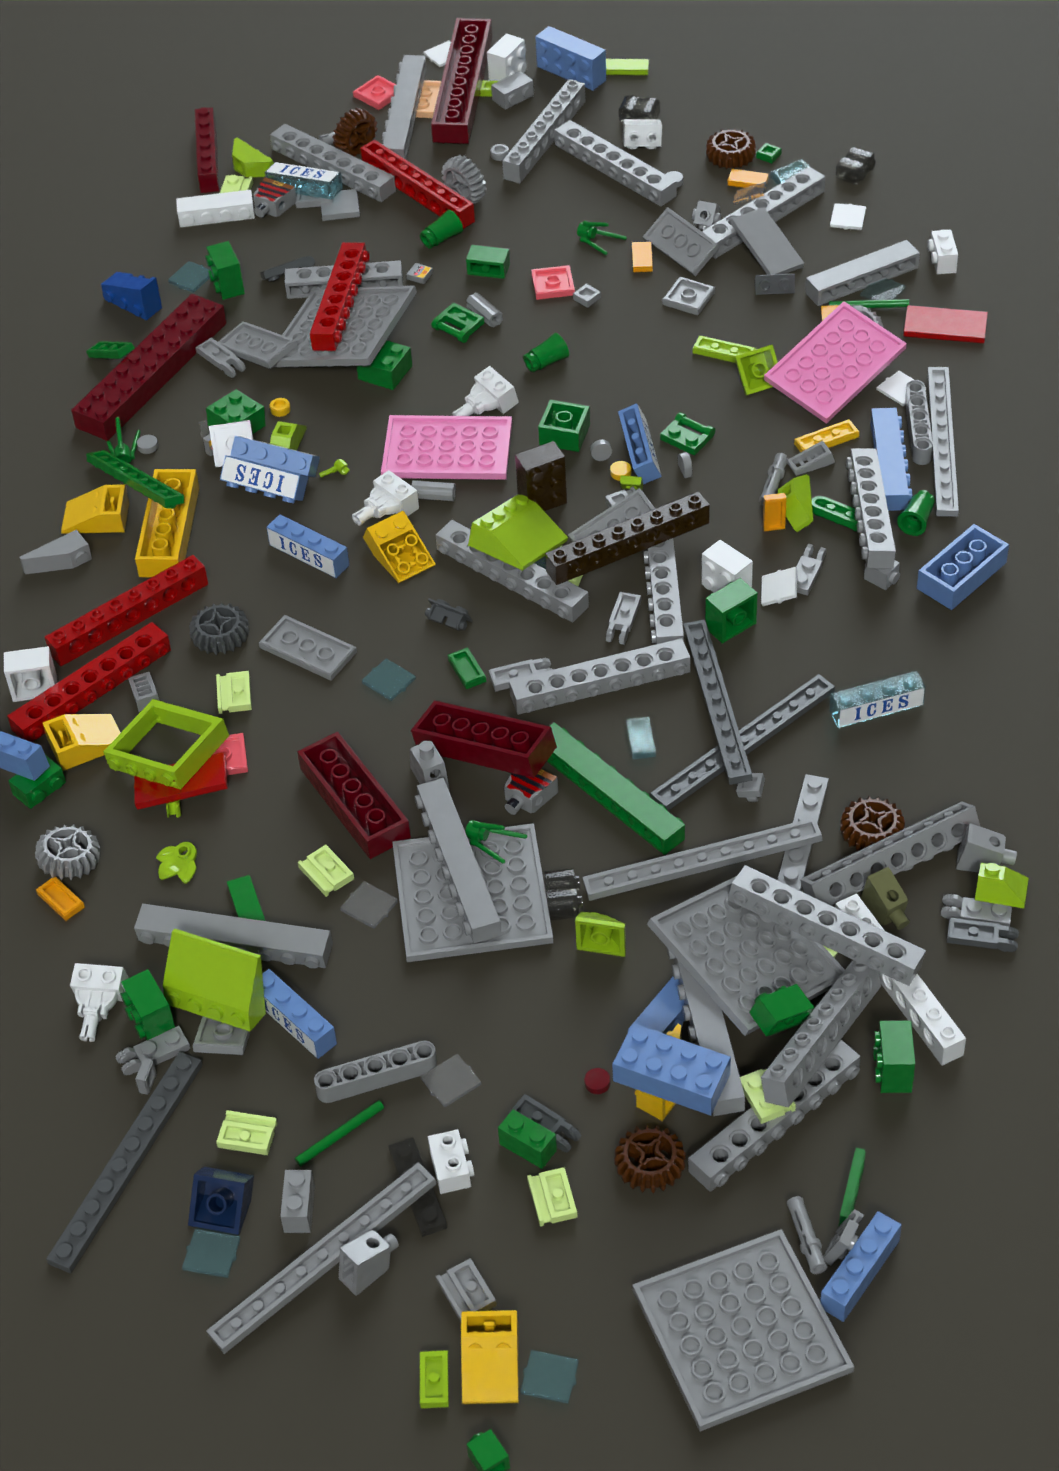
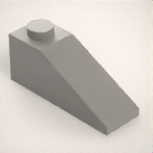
(59, 554)

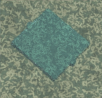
(190, 276)
(883, 290)
(388, 679)
(211, 1253)
(549, 1376)

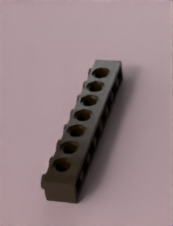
(627, 538)

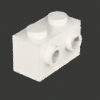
(642, 133)
(943, 251)
(450, 1162)

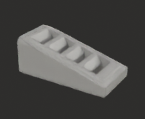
(821, 455)
(144, 693)

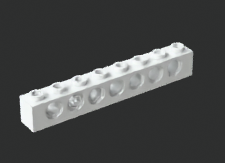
(916, 1000)

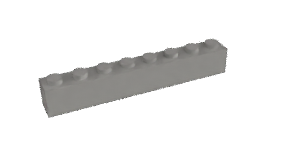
(404, 104)
(458, 860)
(269, 939)
(709, 1031)

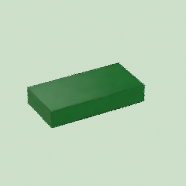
(467, 668)

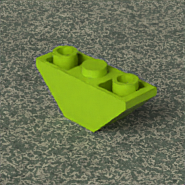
(249, 160)
(287, 435)
(798, 502)

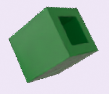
(487, 1452)

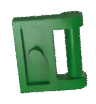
(460, 317)
(685, 439)

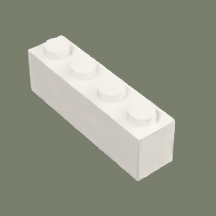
(215, 208)

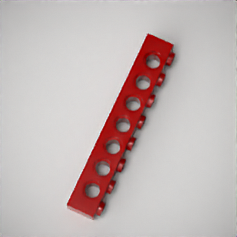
(418, 183)
(339, 297)
(126, 610)
(90, 681)

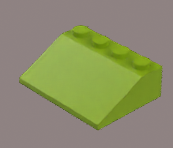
(516, 533)
(214, 980)

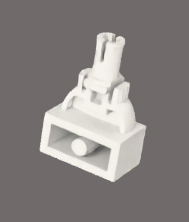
(487, 394)
(388, 497)
(96, 992)

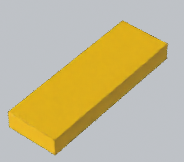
(830, 435)

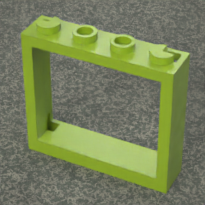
(212, 732)

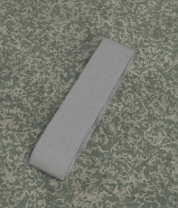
(918, 422)
(364, 1069)

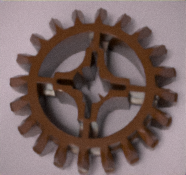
(354, 131)
(731, 148)
(873, 819)
(653, 1167)

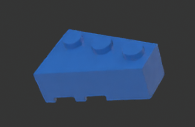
(133, 294)

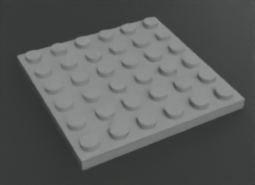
(370, 324)
(430, 913)
(741, 953)
(742, 1329)

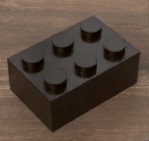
(542, 475)

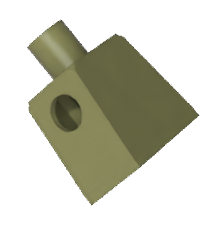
(886, 898)

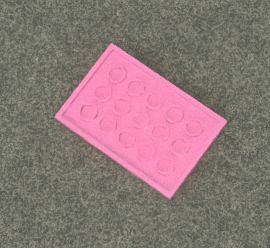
(835, 362)
(447, 447)

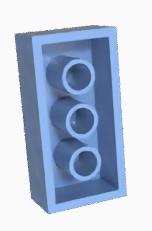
(571, 57)
(962, 566)
(671, 1069)

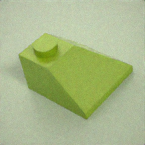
(753, 367)
(1001, 886)
(600, 934)

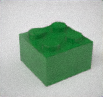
(224, 270)
(388, 366)
(236, 408)
(564, 424)
(731, 610)
(146, 1005)
(894, 1056)

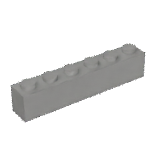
(861, 272)

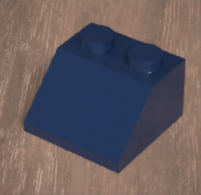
(220, 1200)

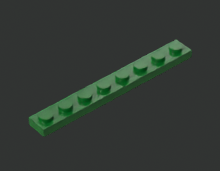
(135, 478)

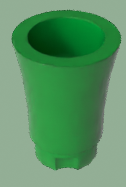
(442, 229)
(546, 353)
(916, 514)

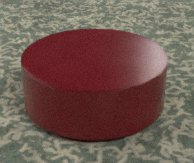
(597, 1081)

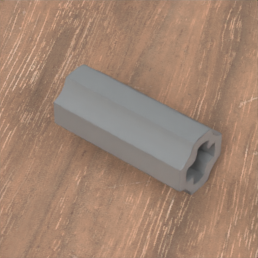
(482, 307)
(435, 490)

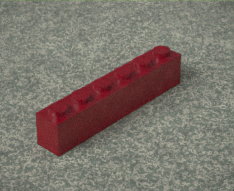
(206, 150)

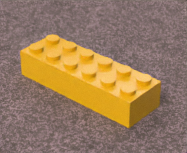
(167, 530)

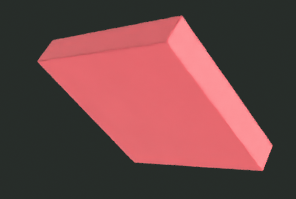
(375, 92)
(552, 282)
(235, 754)

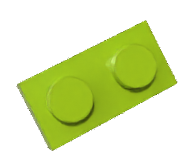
(434, 1379)

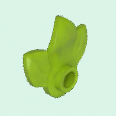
(177, 864)

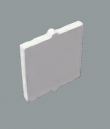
(438, 54)
(848, 216)
(895, 387)
(779, 586)

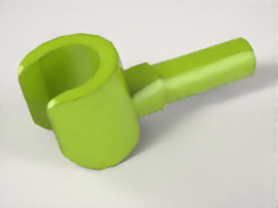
(339, 465)
(173, 808)

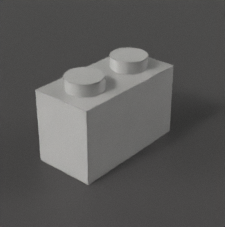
(512, 90)
(297, 1201)

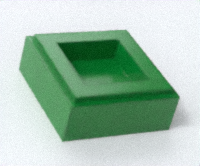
(768, 153)

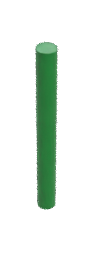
(875, 303)
(339, 1133)

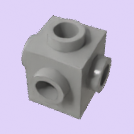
(705, 209)

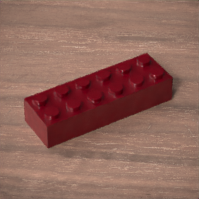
(486, 738)
(353, 794)

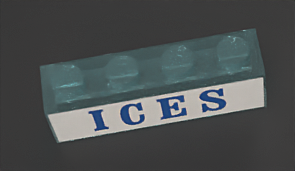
(307, 179)
(877, 699)

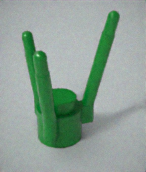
(587, 231)
(122, 450)
(480, 831)

